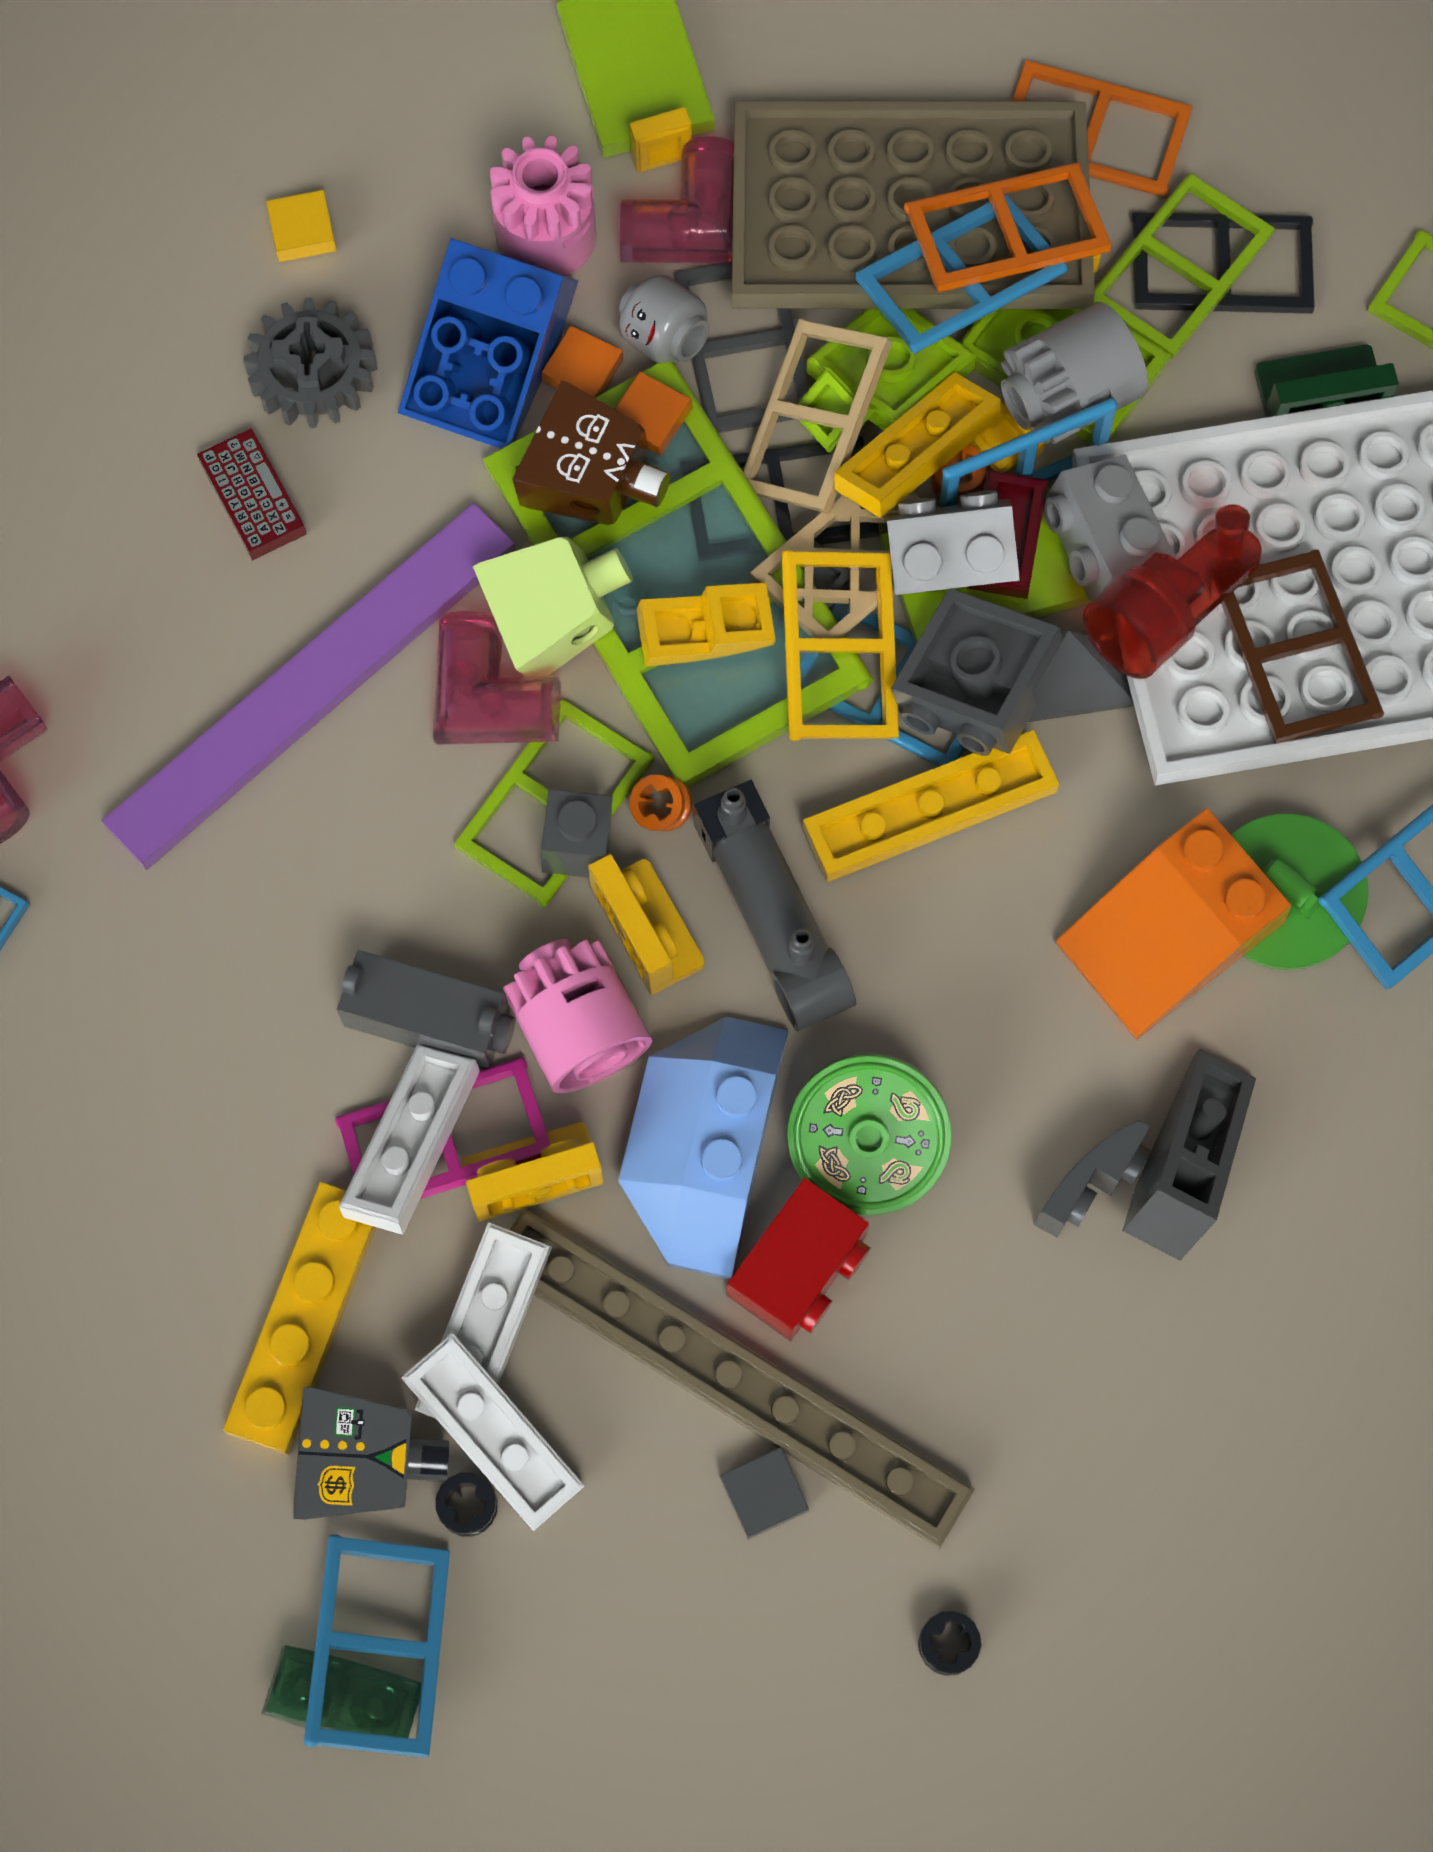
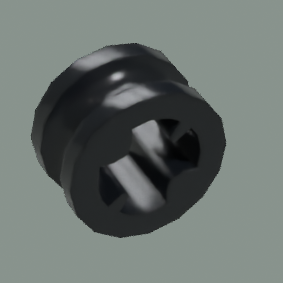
(483, 1492)
(963, 1659)

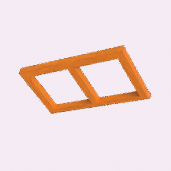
(1105, 93)
(1020, 260)

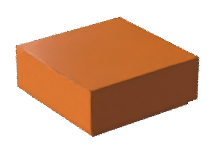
(583, 362)
(656, 409)

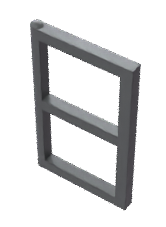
(737, 345)

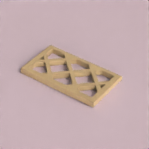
(860, 602)

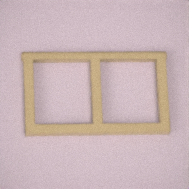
(848, 424)

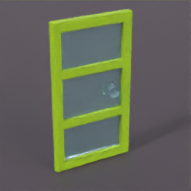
(698, 537)

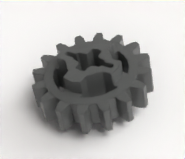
(285, 353)

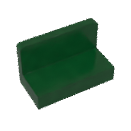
(1323, 380)

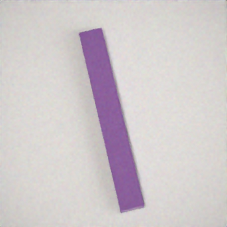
(306, 688)

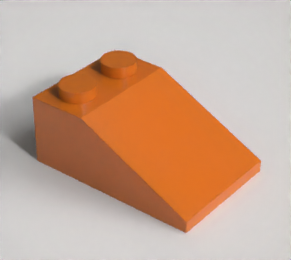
(1174, 924)

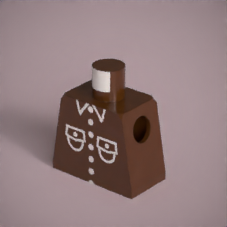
(587, 461)

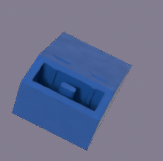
(485, 343)

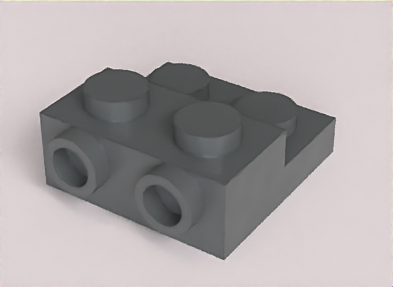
(975, 672)

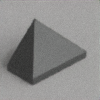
(1079, 682)

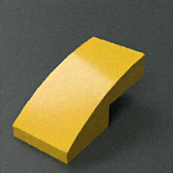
(706, 626)

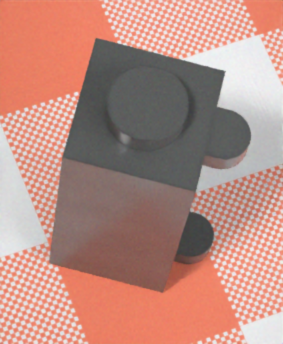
(424, 1008)

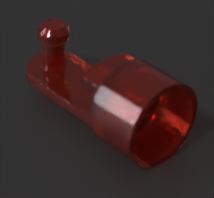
(1158, 604)

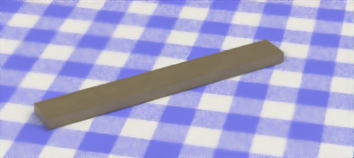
(746, 1386)

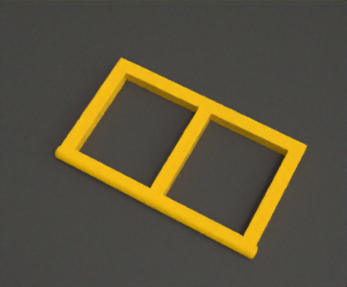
(884, 645)

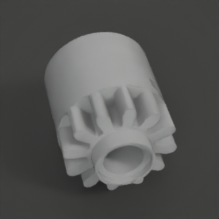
(1073, 368)

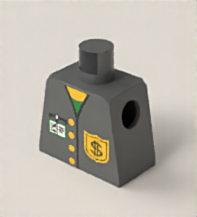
(358, 1456)

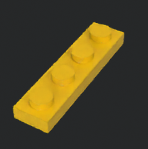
(928, 807)
(300, 1324)

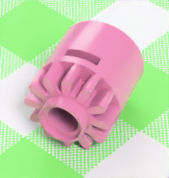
(544, 207)
(576, 1014)

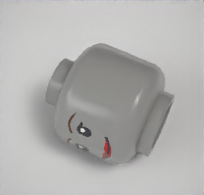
(663, 320)

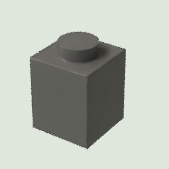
(575, 832)

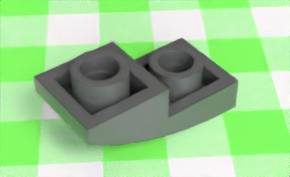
(1103, 1167)

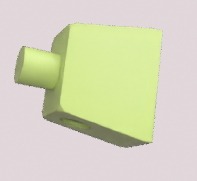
(551, 601)

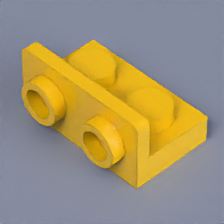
(645, 922)
(564, 1169)

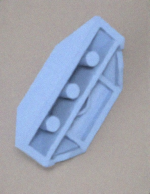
(702, 1140)

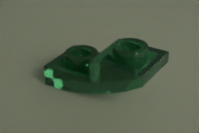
(354, 1695)

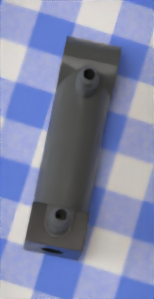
(802, 966)

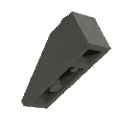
(1191, 1158)

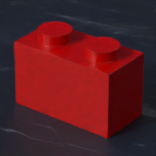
(799, 1260)

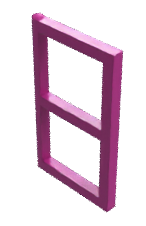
(456, 1174)

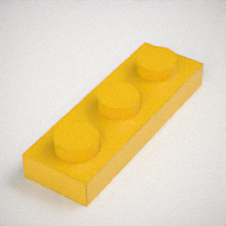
(917, 444)

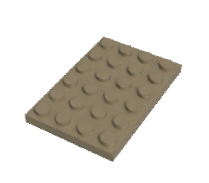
(829, 186)

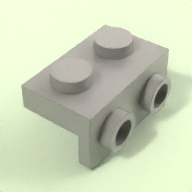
(1103, 522)
(952, 543)

